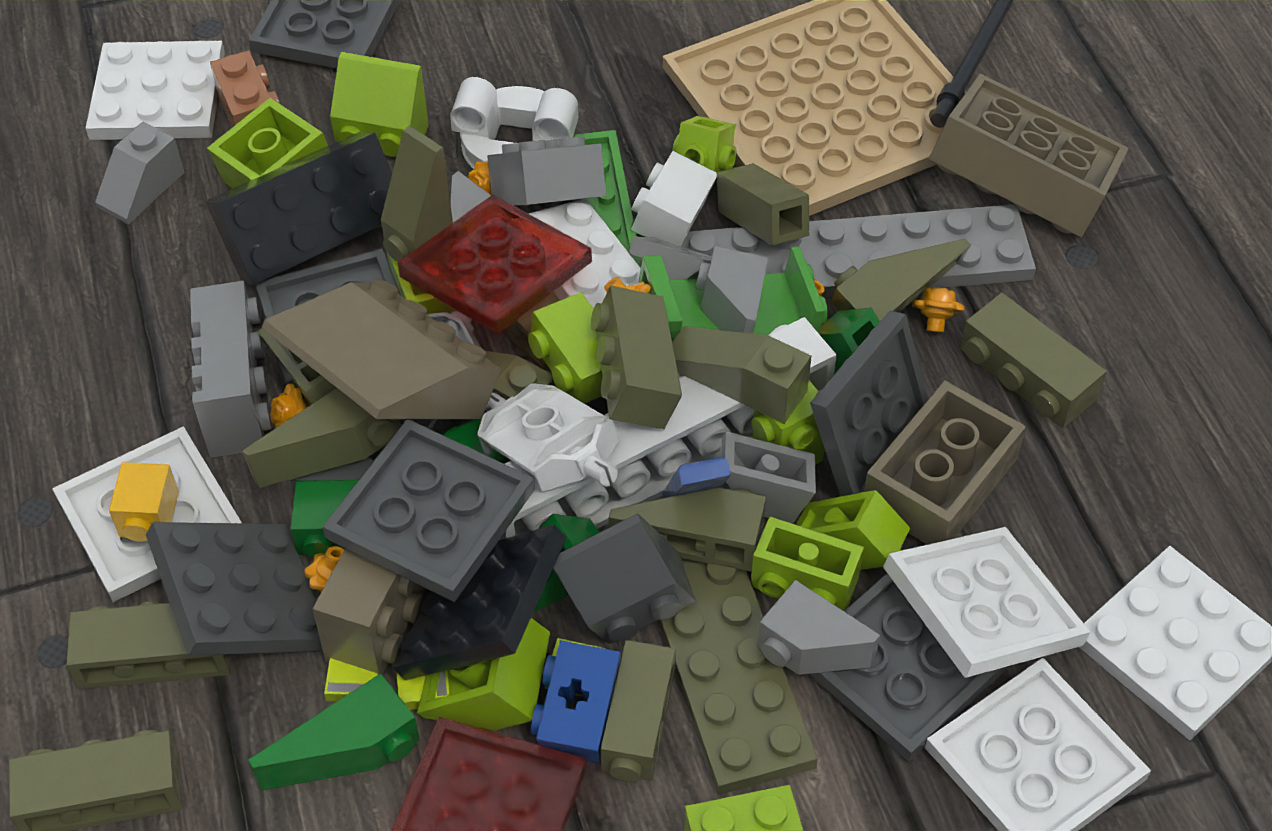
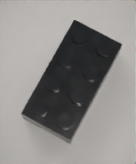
(303, 207)

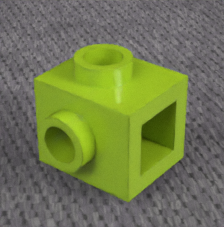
(707, 143)

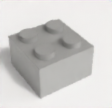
(547, 171)

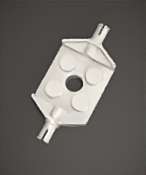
(550, 436)

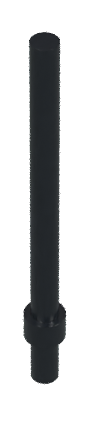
(955, 90)

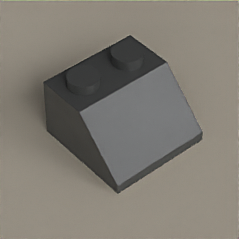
(624, 579)

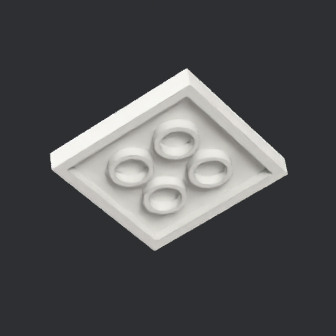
(157, 85)
(86, 501)
(985, 601)
(1179, 642)
(1037, 755)

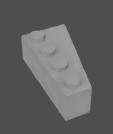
(227, 369)

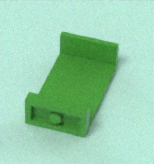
(782, 300)

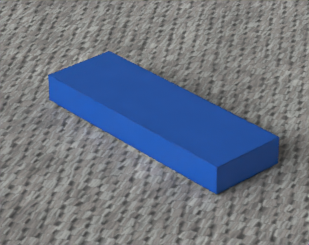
(698, 477)

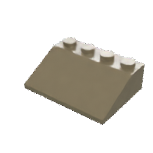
(1028, 155)
(387, 353)

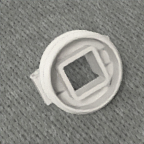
(482, 109)

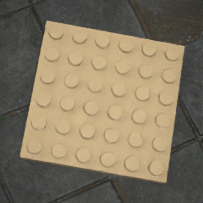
(820, 95)

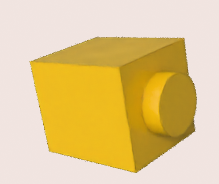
(142, 496)

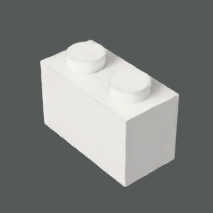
(673, 199)

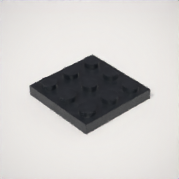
(488, 613)

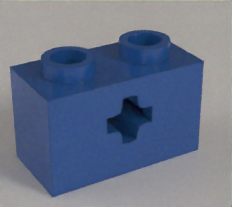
(580, 671)

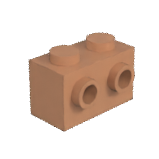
(240, 85)

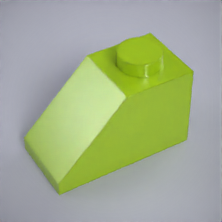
(861, 520)

